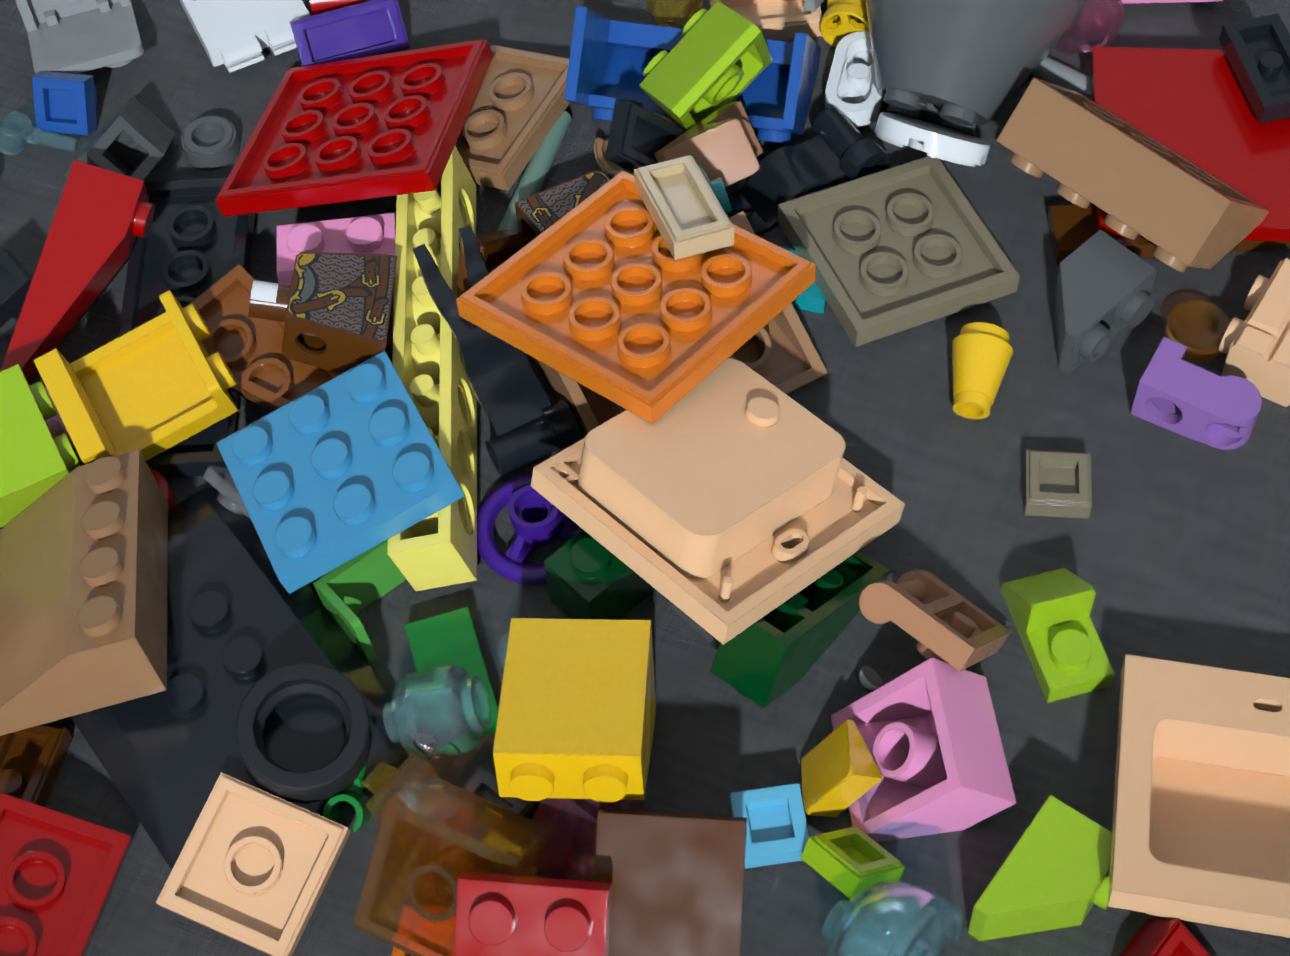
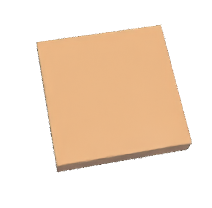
(254, 867)

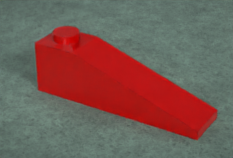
(82, 253)

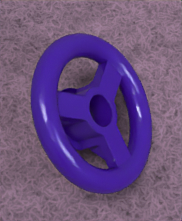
(523, 508)

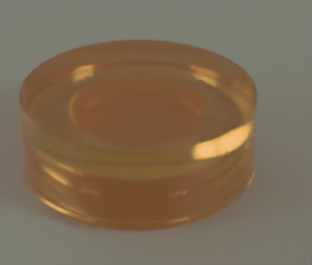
(1199, 327)

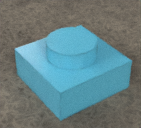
(774, 824)

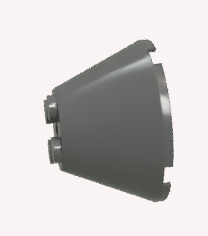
(961, 55)

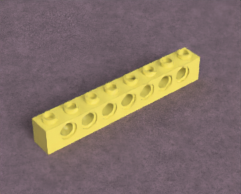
(430, 364)

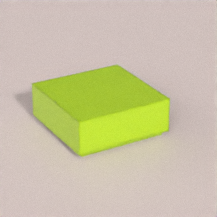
(850, 860)

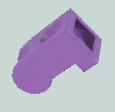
(1196, 400)

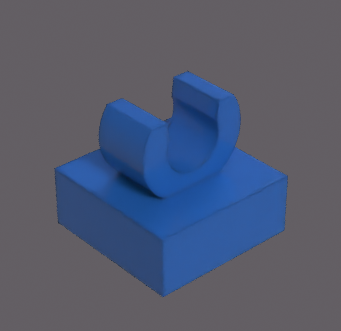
(65, 102)

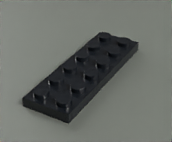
(187, 254)

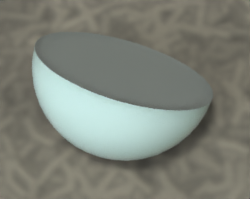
(869, 678)

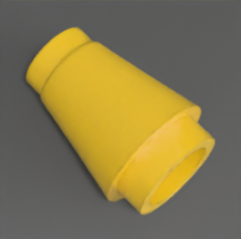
(978, 367)

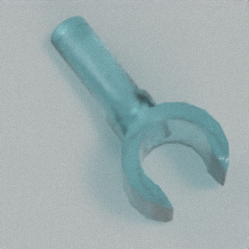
(17, 131)

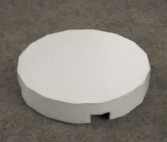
(932, 138)

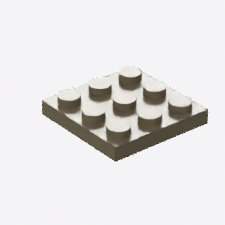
(897, 249)

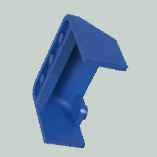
(612, 55)

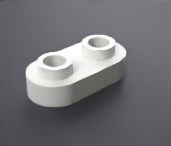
(852, 80)

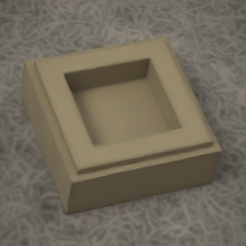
(1057, 484)

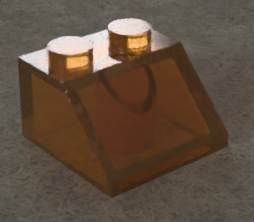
(422, 849)

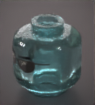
(438, 712)

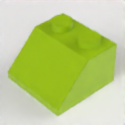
(707, 66)

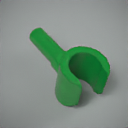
(356, 797)

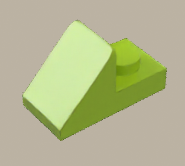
(1058, 633)

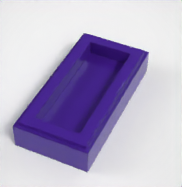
(350, 32)

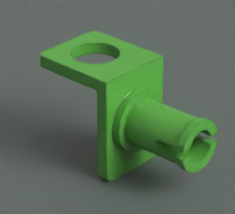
(354, 588)

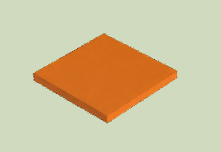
(622, 314)

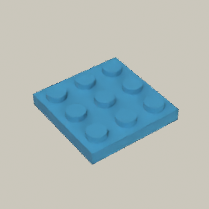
(338, 472)

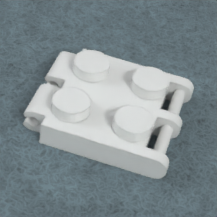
(239, 29)

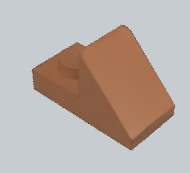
(719, 144)

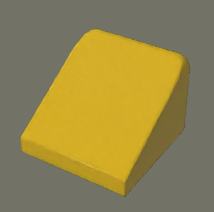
(837, 772)

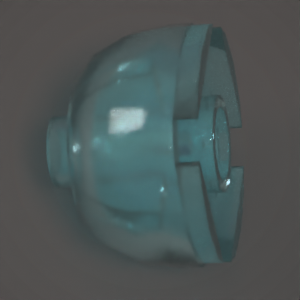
(892, 921)

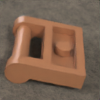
(936, 616)

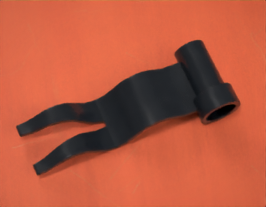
(788, 172)
(500, 375)

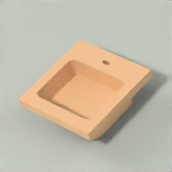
(721, 498)
(1202, 796)

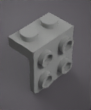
(80, 34)

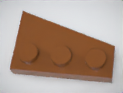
(253, 345)

